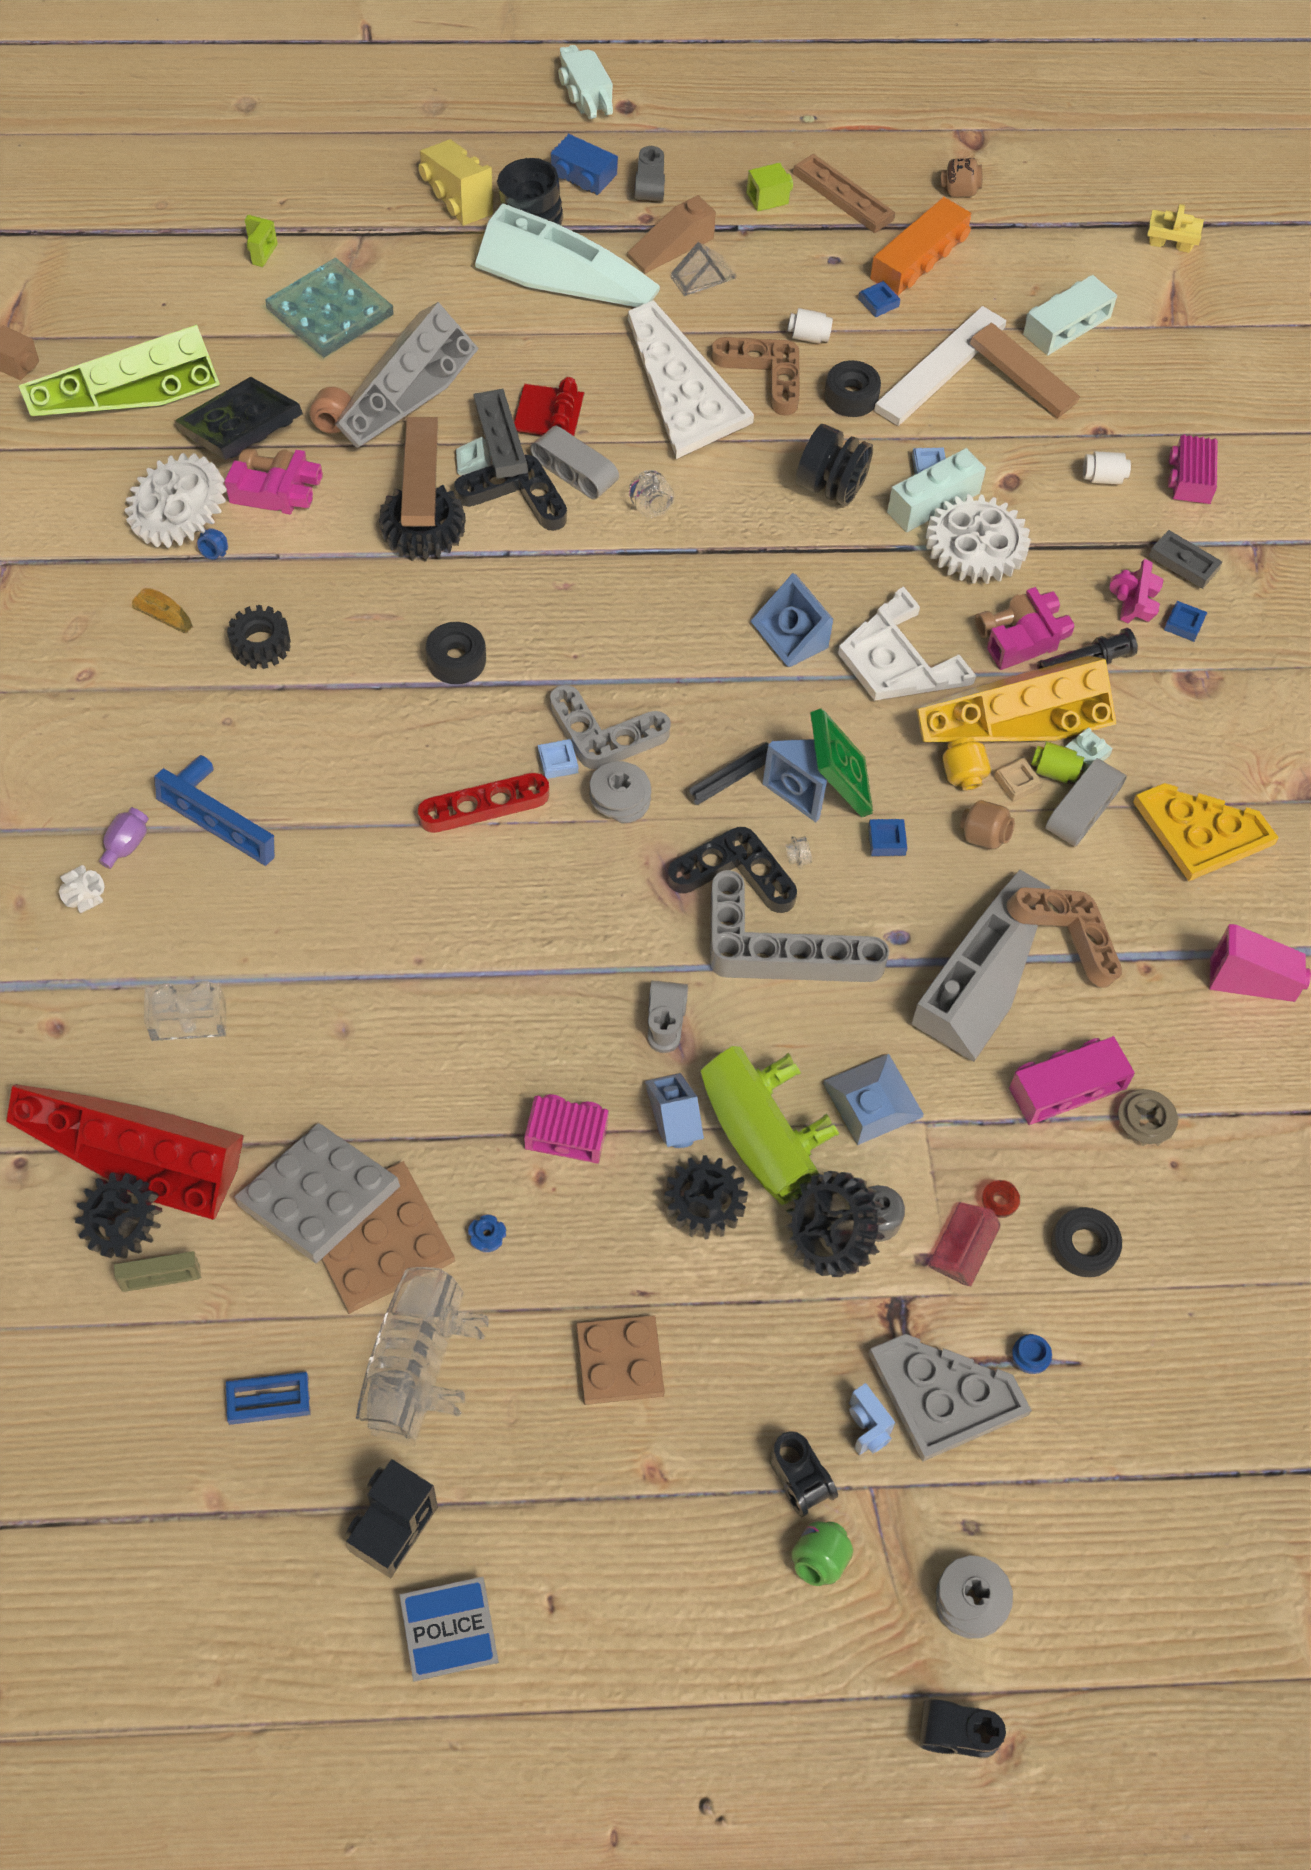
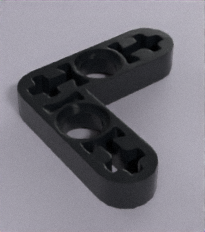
(520, 482)
(733, 857)

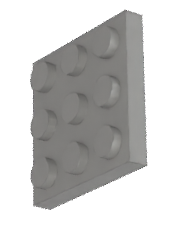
(317, 1192)

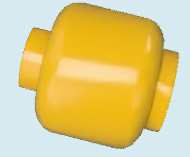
(966, 763)

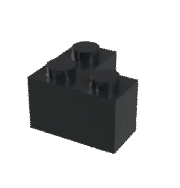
(396, 1517)

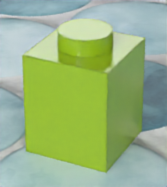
(769, 186)

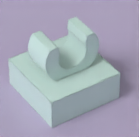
(1090, 747)

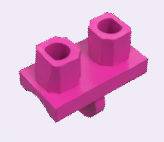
(1134, 590)

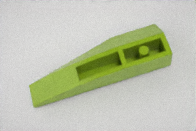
(129, 378)

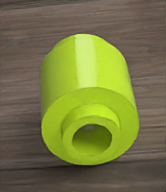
(1057, 762)

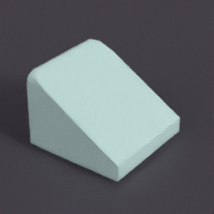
(472, 456)

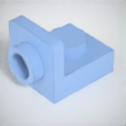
(870, 1413)

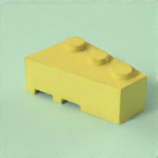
(458, 181)

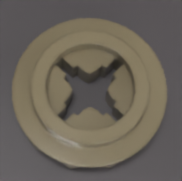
(1144, 1102)

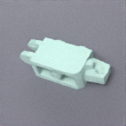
(586, 81)

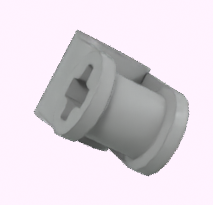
(666, 1012)

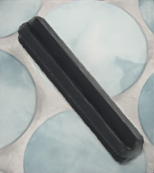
(728, 774)

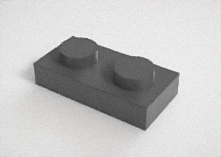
(1185, 559)

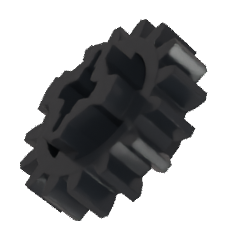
(697, 1210)
(128, 1228)

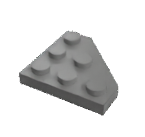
(945, 1394)

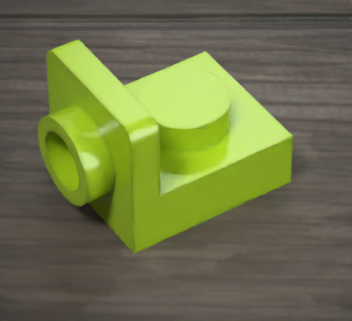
(261, 239)

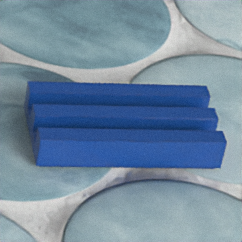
(268, 1413)

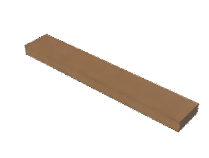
(420, 472)

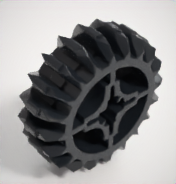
(423, 539)
(846, 1231)

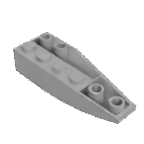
(408, 374)
(980, 977)

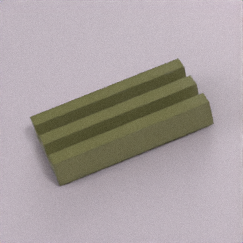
(157, 1271)

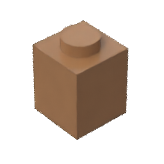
(17, 353)

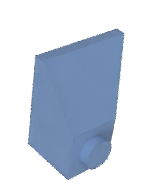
(873, 1099)

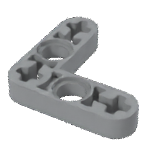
(596, 738)

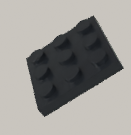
(238, 418)

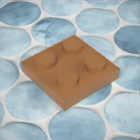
(620, 1360)

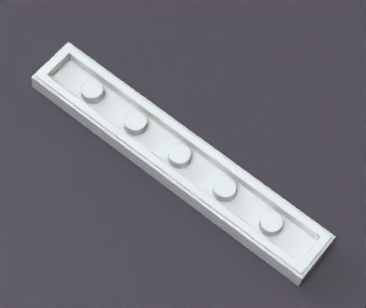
(935, 369)

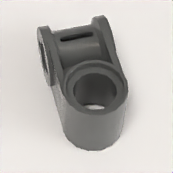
(650, 174)

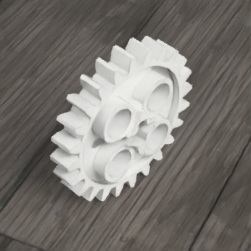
(175, 500)
(977, 538)

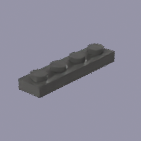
(500, 433)

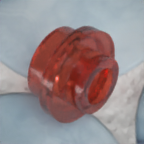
(1007, 1191)

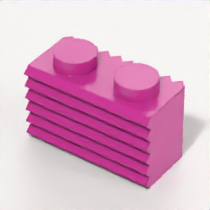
(1194, 469)
(566, 1128)

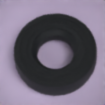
(1102, 1226)

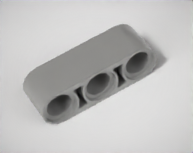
(575, 462)
(1086, 802)

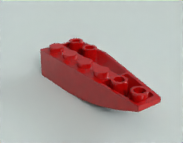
(179, 1157)

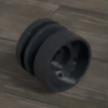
(532, 187)
(830, 463)

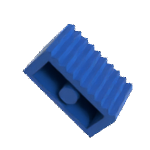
(584, 164)

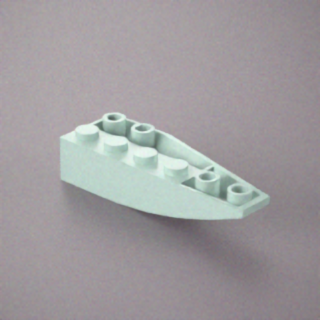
(558, 260)

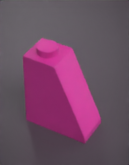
(1257, 966)

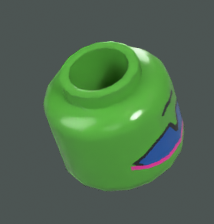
(822, 1553)

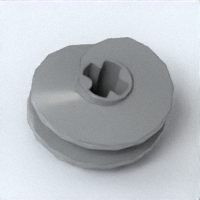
(620, 791)
(959, 1611)

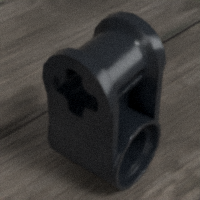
(802, 1475)
(951, 1729)

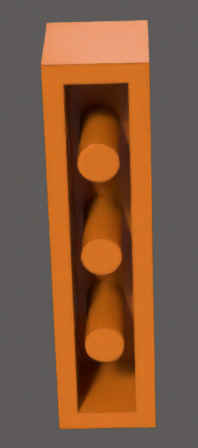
(921, 245)

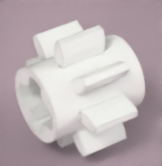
(81, 889)

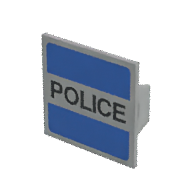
(448, 1629)

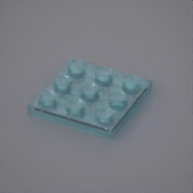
(329, 307)

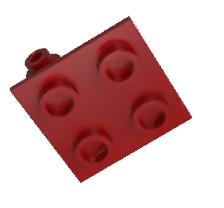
(549, 407)

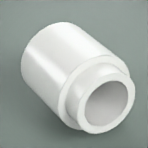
(810, 326)
(1106, 467)

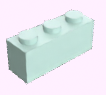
(1069, 314)
(917, 497)

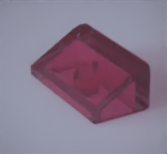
(965, 1243)

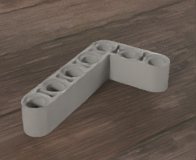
(782, 946)

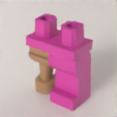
(277, 489)
(1032, 632)

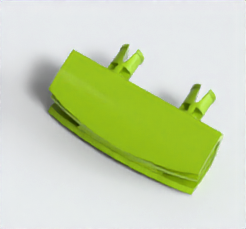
(757, 1125)

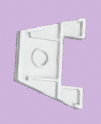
(889, 663)

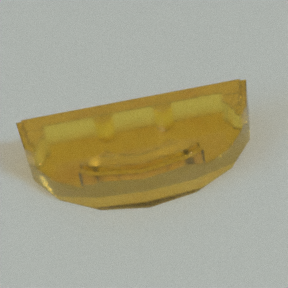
(162, 609)

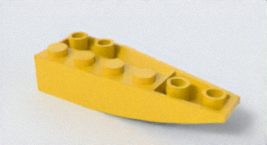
(1026, 707)

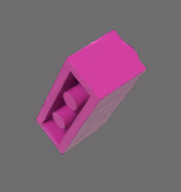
(1071, 1079)

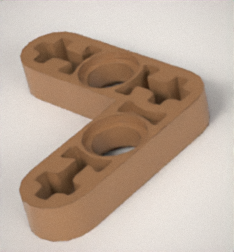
(770, 360)
(1098, 960)

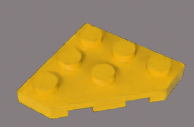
(1202, 830)

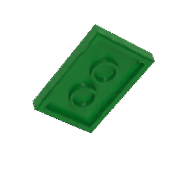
(841, 762)

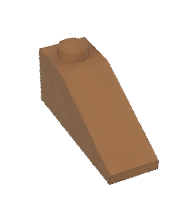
(675, 234)

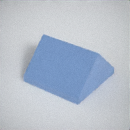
(794, 622)
(794, 775)

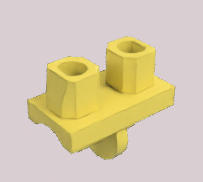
(1175, 227)

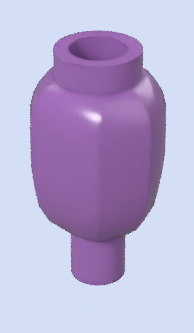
(123, 836)

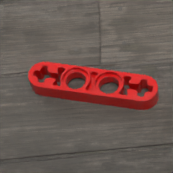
(486, 808)

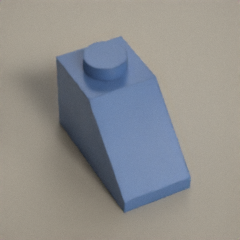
(675, 1110)

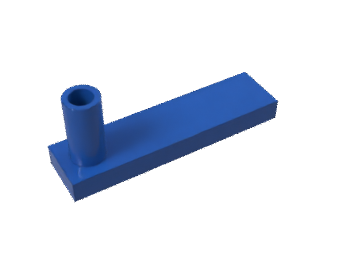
(182, 796)

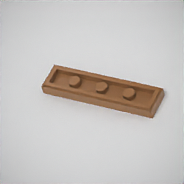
(844, 193)
(1024, 370)

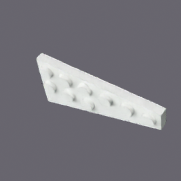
(687, 389)

